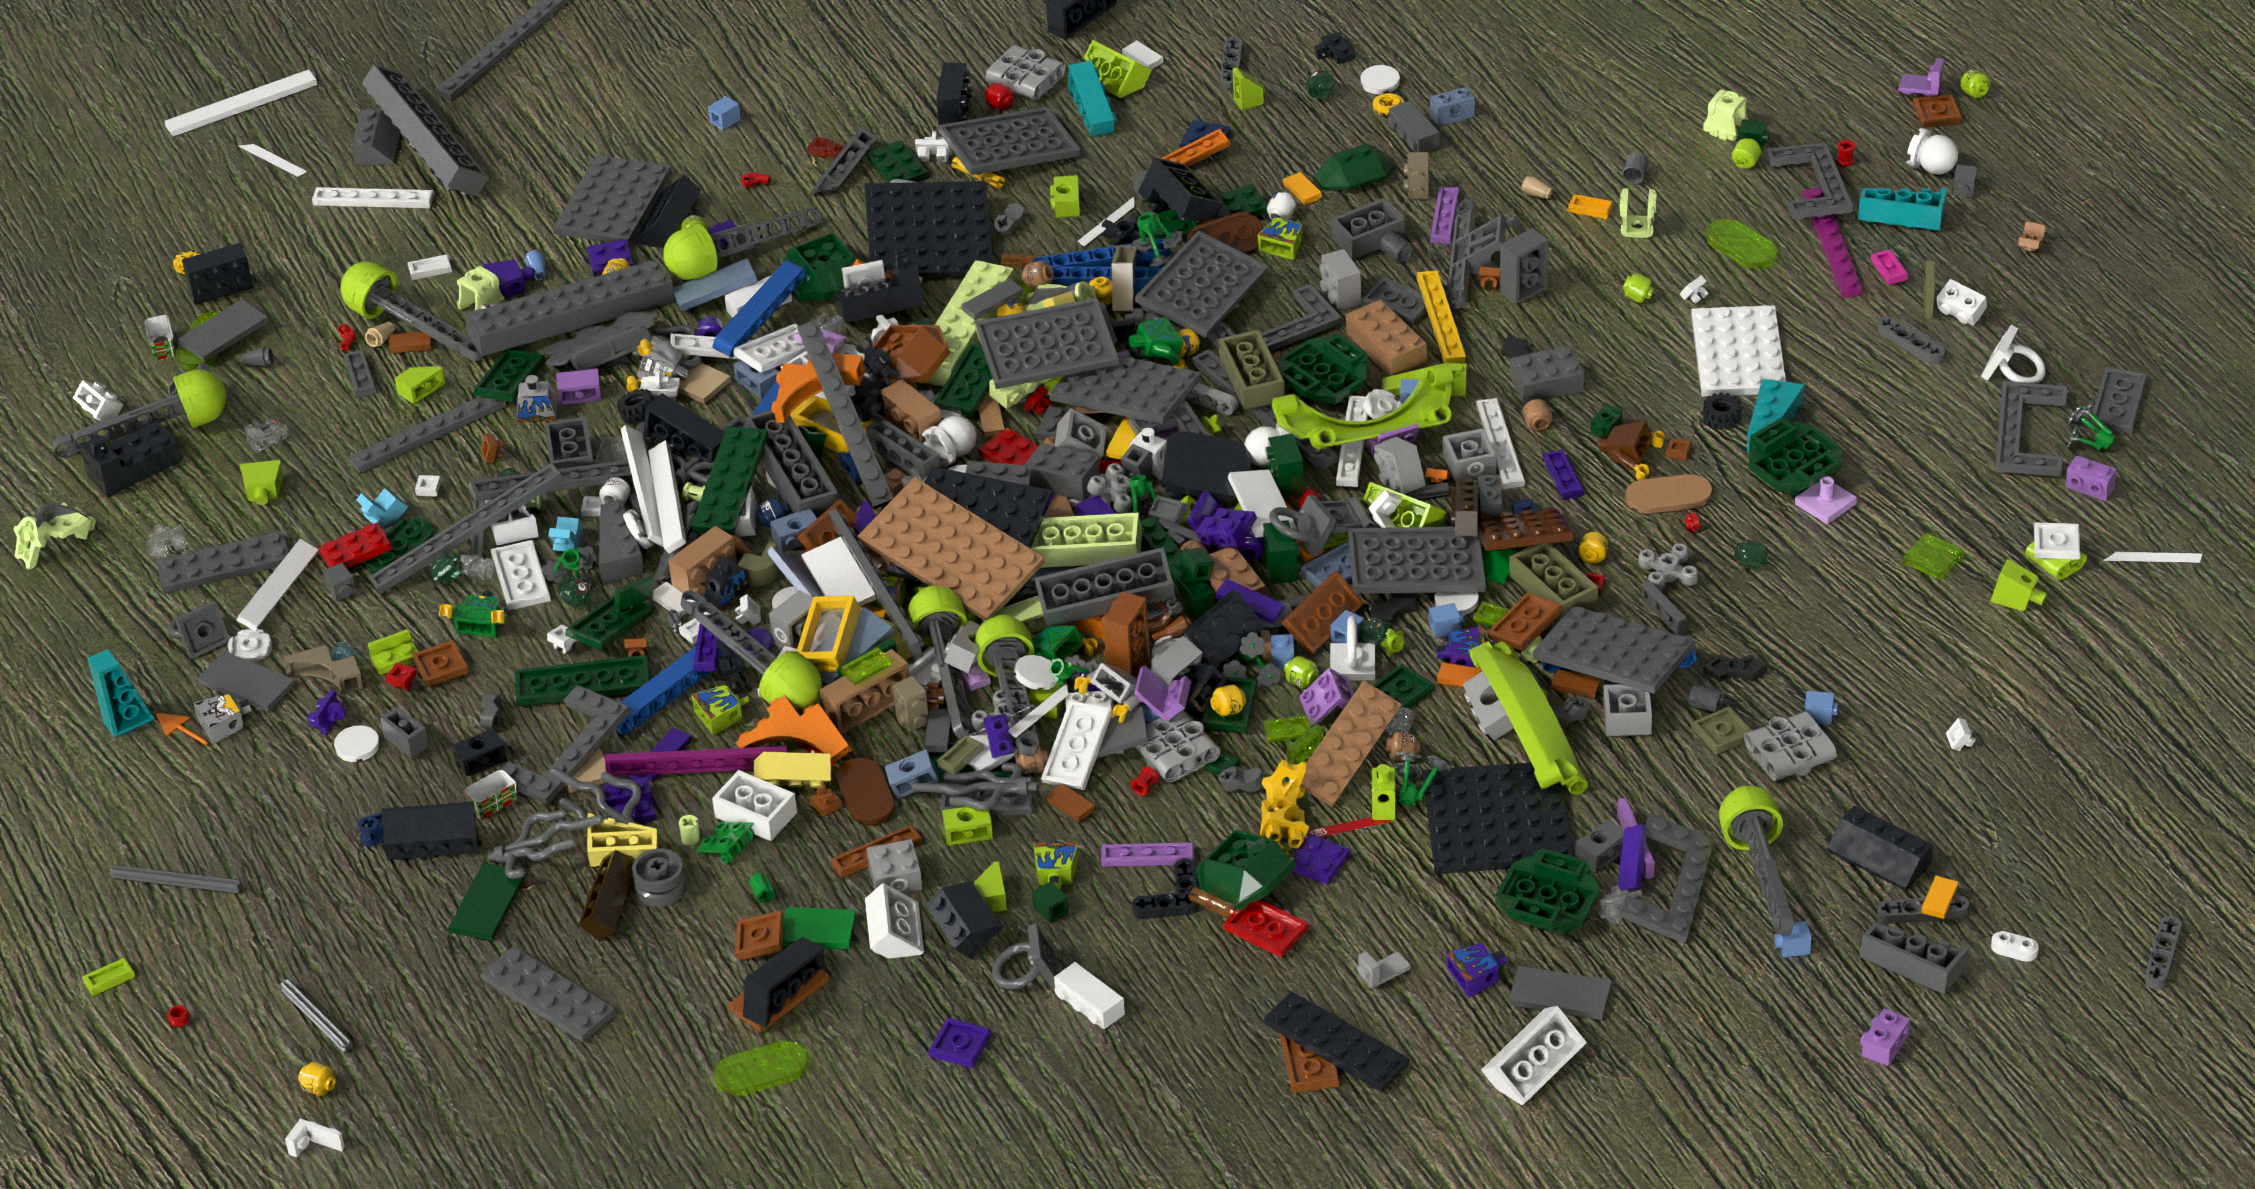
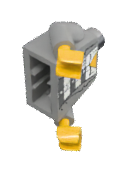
(657, 356)
(1115, 683)

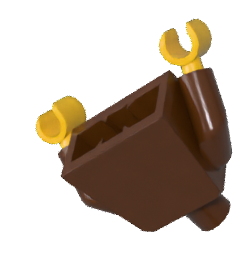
(1629, 444)

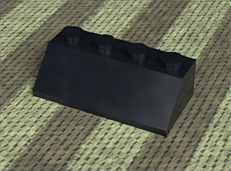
(668, 213)
(430, 830)
(1881, 848)

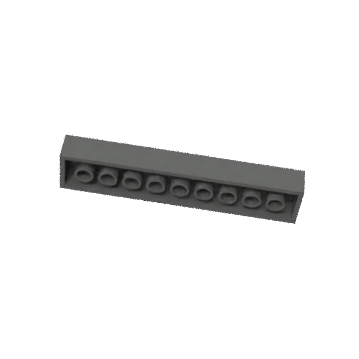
(425, 131)
(569, 307)

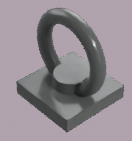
(1312, 523)
(200, 629)
(1040, 954)

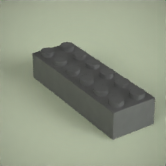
(793, 465)
(1092, 588)

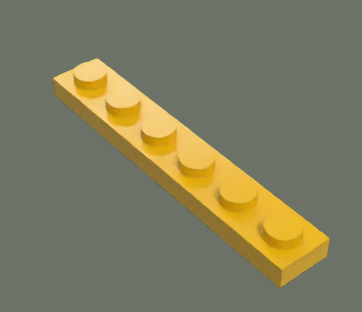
(1441, 317)

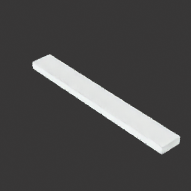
(240, 103)
(643, 482)
(667, 497)

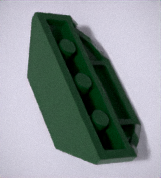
(1354, 168)

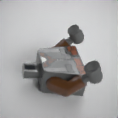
(1161, 615)

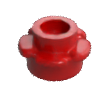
(1692, 522)
(178, 1016)

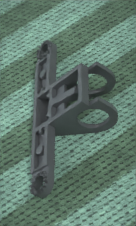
(1473, 248)

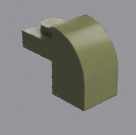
(759, 569)

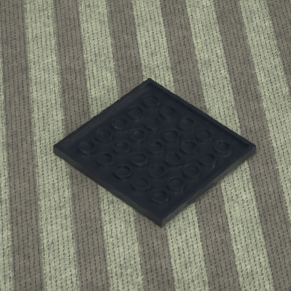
(934, 222)
(1004, 504)
(1492, 817)

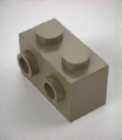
(1417, 175)
(910, 704)

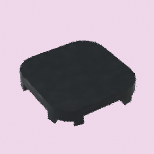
(1203, 464)

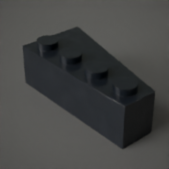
(682, 428)
(780, 979)

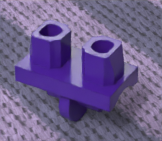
(328, 711)
(998, 735)

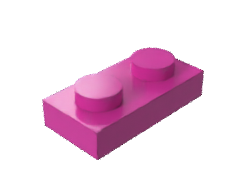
(1889, 267)

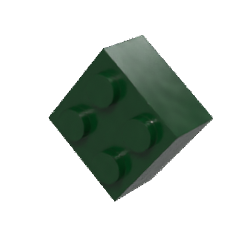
(1285, 464)
(1280, 554)

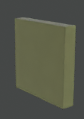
(1929, 287)
(1721, 730)

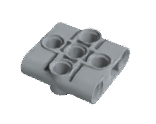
(1026, 71)
(1177, 745)
(1790, 746)

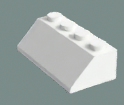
(1534, 1055)

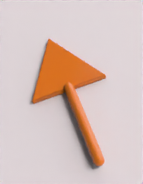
(172, 722)

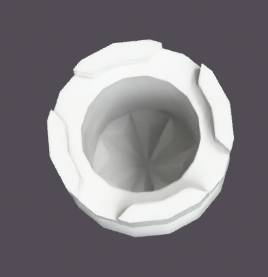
(1935, 153)
(951, 439)
(1258, 440)

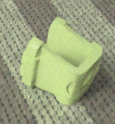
(1724, 114)
(1630, 220)
(479, 287)

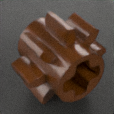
(935, 696)

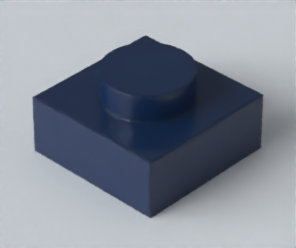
(1523, 504)

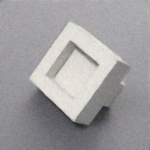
(1695, 288)
(748, 610)
(558, 638)
(1960, 735)

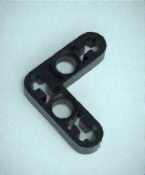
(1180, 897)

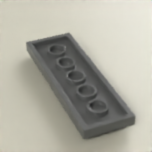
(222, 562)
(548, 994)

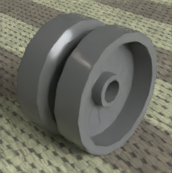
(659, 877)

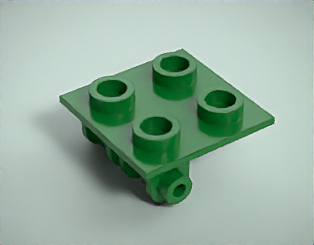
(727, 839)

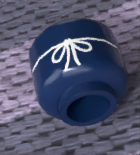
(771, 510)

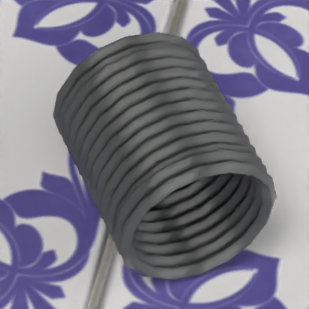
(1635, 167)
(1396, 247)
(1706, 697)

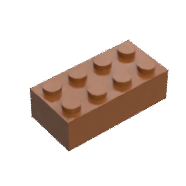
(1127, 634)

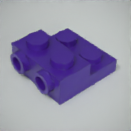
(1226, 527)
(618, 798)

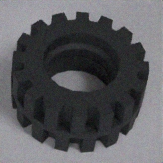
(1716, 404)
(633, 405)

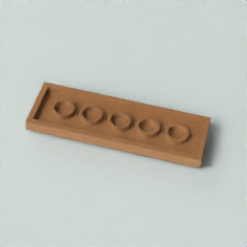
(1348, 743)

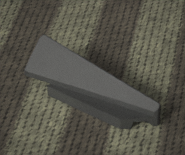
(845, 162)
(688, 514)

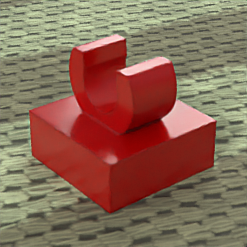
(1036, 400)
(401, 676)

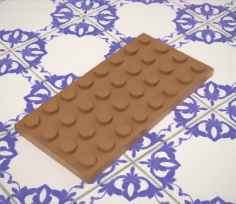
(951, 548)

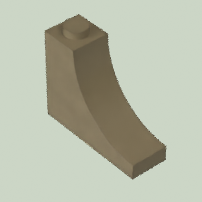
(1124, 278)

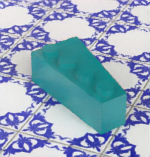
(1091, 98)
(1903, 207)
(1775, 401)
(117, 698)

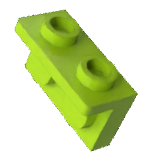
(392, 650)

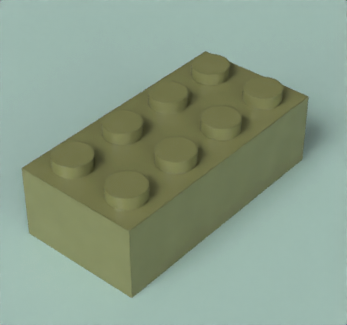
(1251, 369)
(1553, 577)

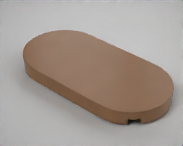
(1668, 493)

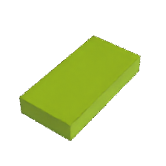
(108, 976)

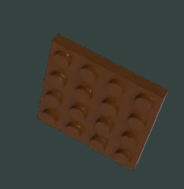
(1523, 529)

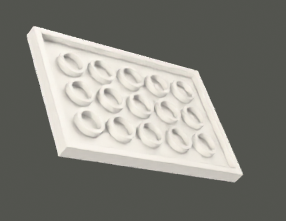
(1737, 348)

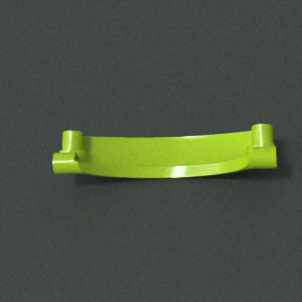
(1530, 716)

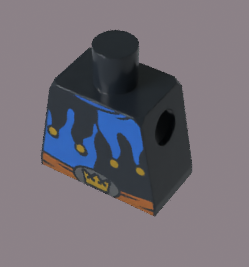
(725, 584)

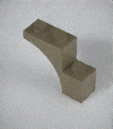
(318, 663)

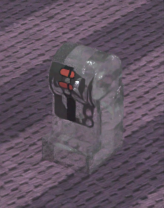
(266, 434)

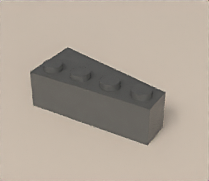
(618, 547)
(1914, 957)

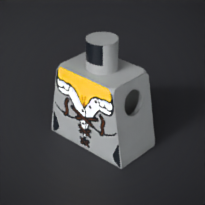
(221, 716)

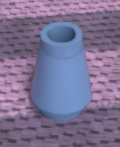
(536, 261)

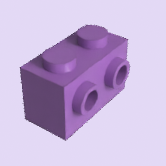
(2091, 478)
(1885, 1037)

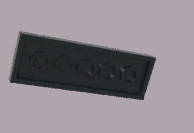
(1336, 1041)

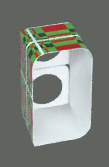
(158, 327)
(497, 787)

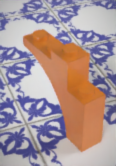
(801, 382)
(787, 725)

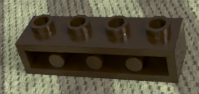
(1465, 507)
(607, 895)

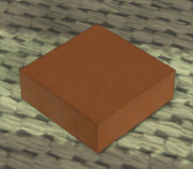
(1678, 449)

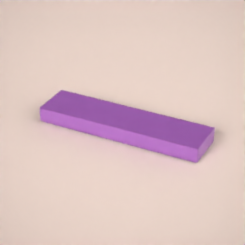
(1445, 215)
(1627, 820)
(1145, 854)

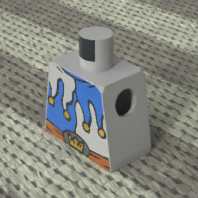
(536, 401)

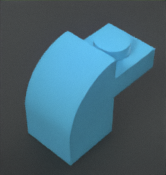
(384, 510)
(567, 534)

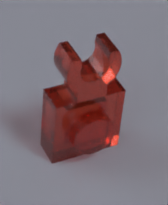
(822, 147)

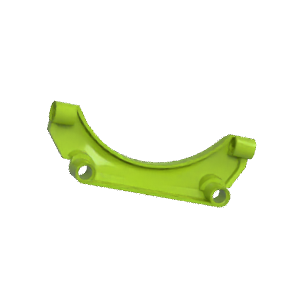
(1420, 408)

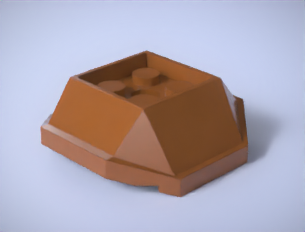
(914, 351)

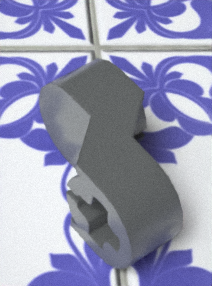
(1010, 219)
(490, 706)
(1570, 711)
(1238, 778)

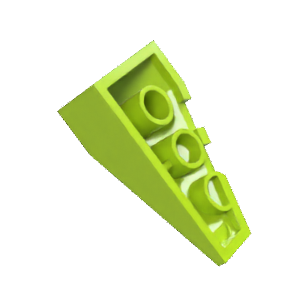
(1117, 71)
(1459, 384)
(1410, 511)

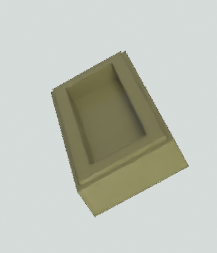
(960, 755)

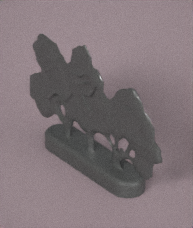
(601, 343)

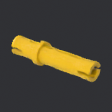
(989, 177)

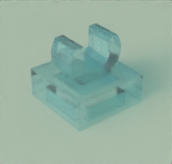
(342, 651)

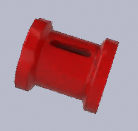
(1845, 155)
(1144, 781)

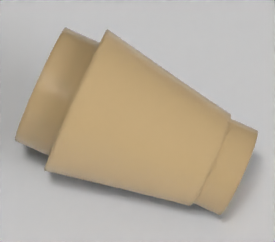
(1535, 187)
(379, 334)

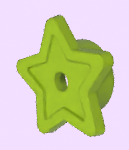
(1214, 423)
(1398, 643)

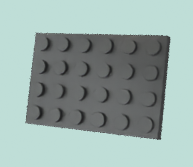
(1009, 140)
(612, 199)
(1201, 284)
(1046, 343)
(1128, 389)
(1414, 560)
(1613, 649)

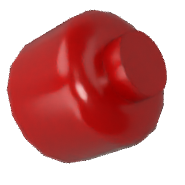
(999, 96)

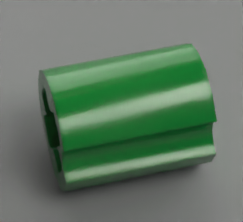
(762, 888)

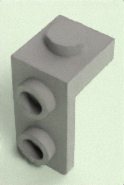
(1379, 972)

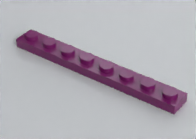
(1835, 250)
(685, 761)

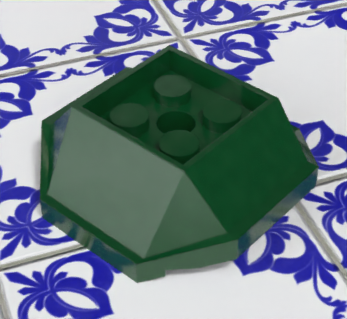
(823, 264)
(1325, 369)
(1792, 456)
(1245, 868)
(1549, 892)

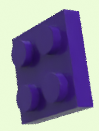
(602, 253)
(1320, 858)

